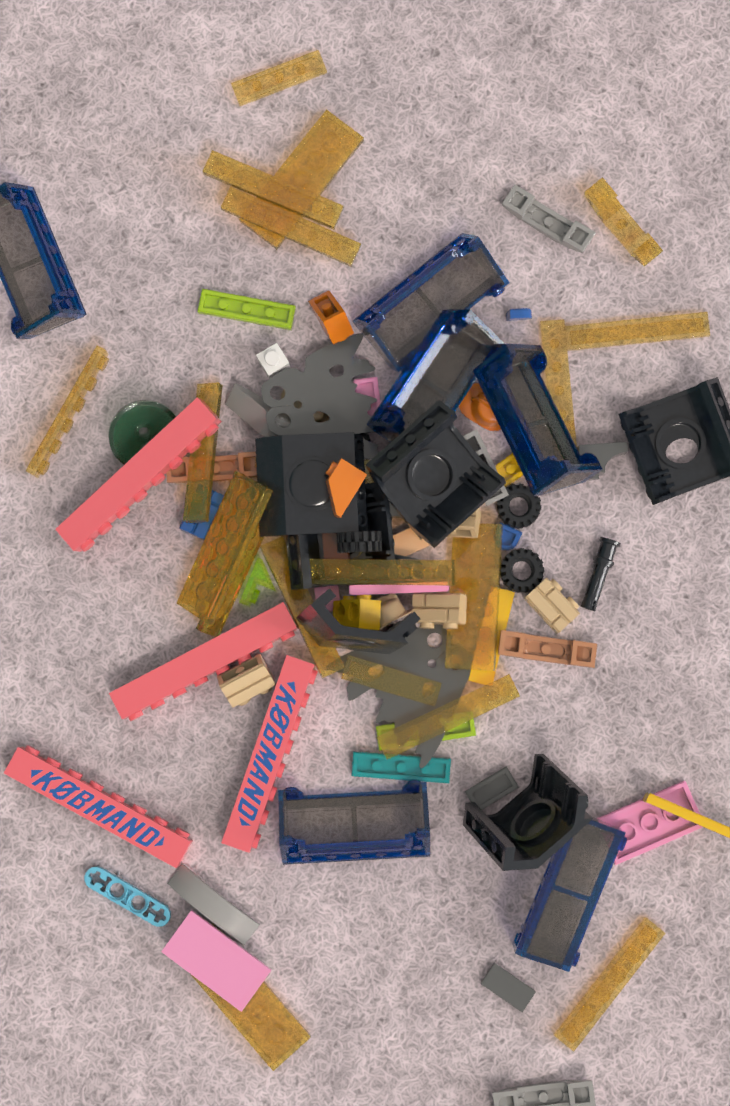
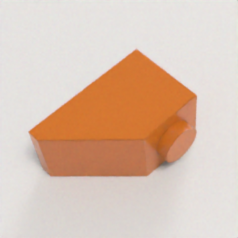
(331, 317)
(343, 484)

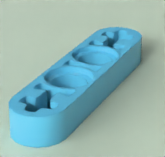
(126, 899)

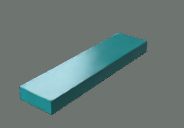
(400, 767)

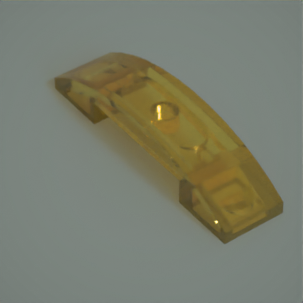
(620, 223)

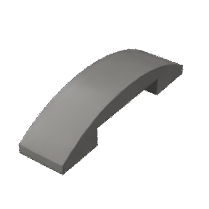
(547, 221)
(212, 904)
(548, 1094)

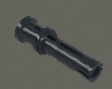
(603, 562)

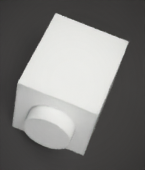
(272, 360)

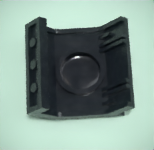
(692, 414)
(296, 473)
(433, 475)
(310, 546)
(330, 633)
(533, 822)

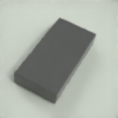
(492, 788)
(508, 987)

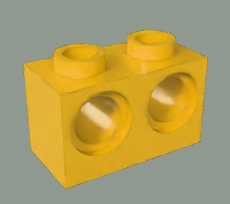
(358, 612)

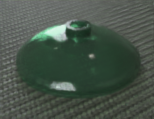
(125, 427)

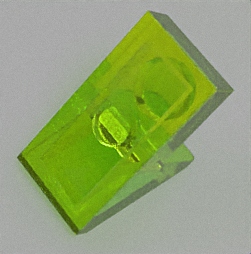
(258, 577)

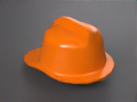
(478, 410)

